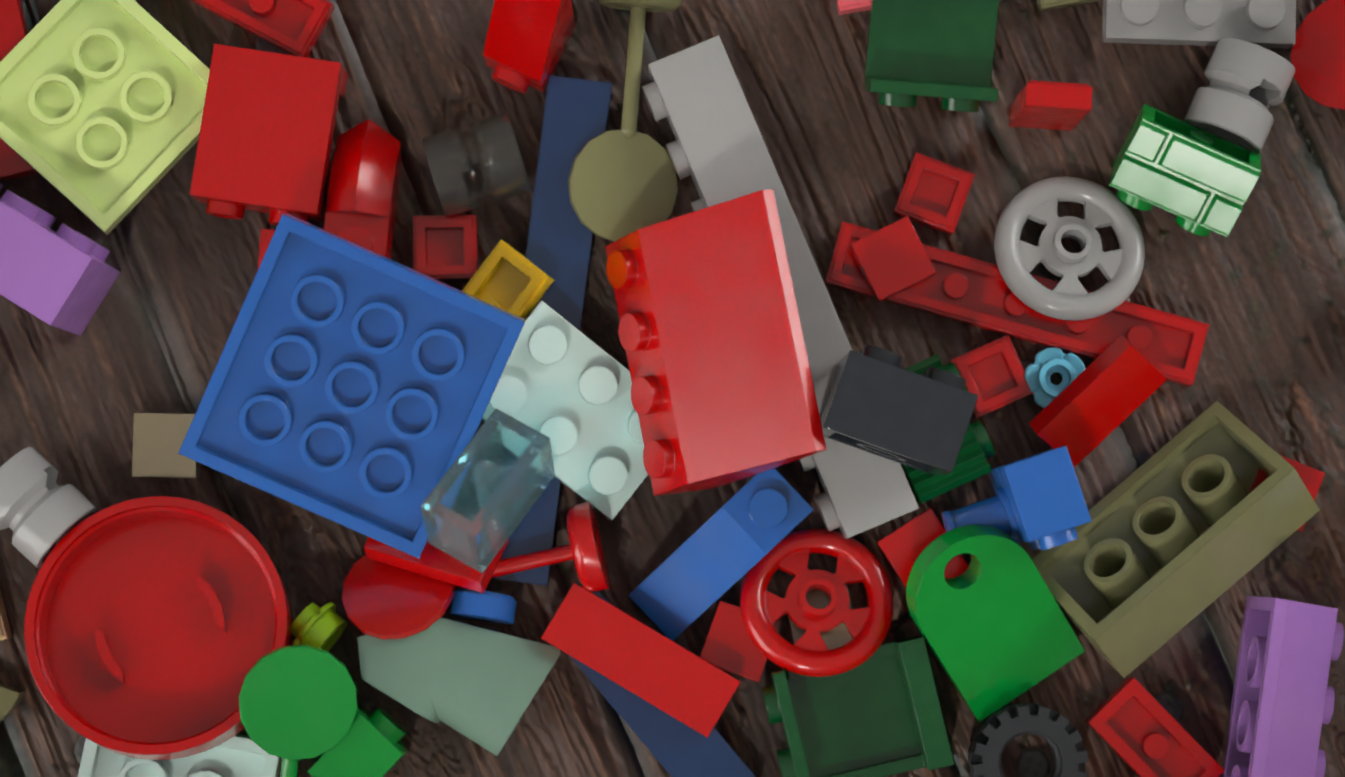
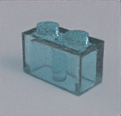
(488, 490)

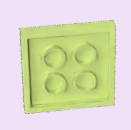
(101, 104)

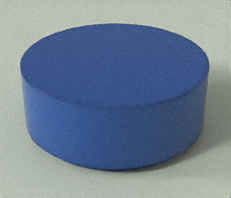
(484, 607)

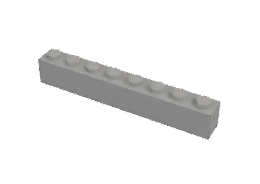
(726, 160)

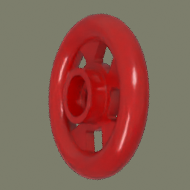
(809, 653)

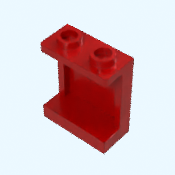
(266, 134)

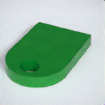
(993, 623)

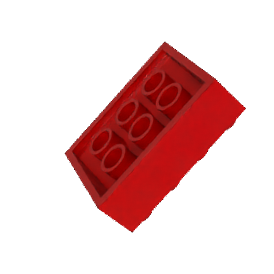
(714, 345)

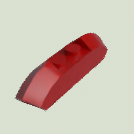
(364, 187)

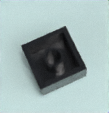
(897, 411)

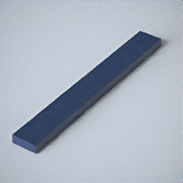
(562, 249)

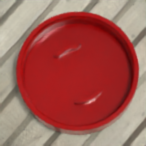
(153, 625)

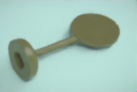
(623, 175)

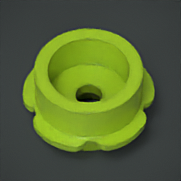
(318, 626)

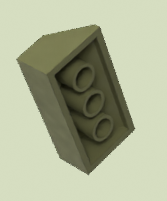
(1174, 537)

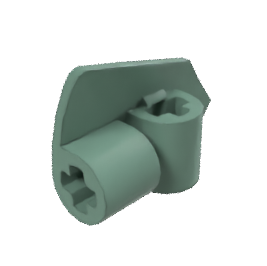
(460, 676)

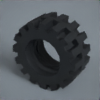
(1023, 719)

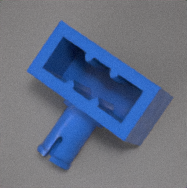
(1033, 501)

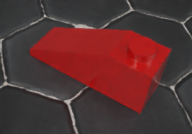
(527, 41)

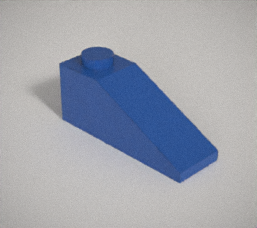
(720, 552)

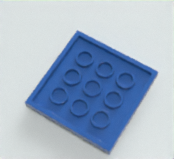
(350, 383)

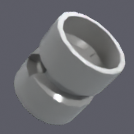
(1241, 89)
(36, 506)

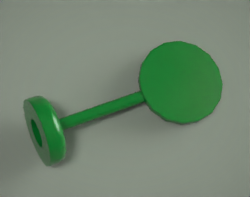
(297, 704)

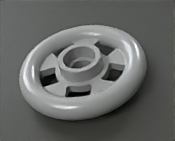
(1069, 297)

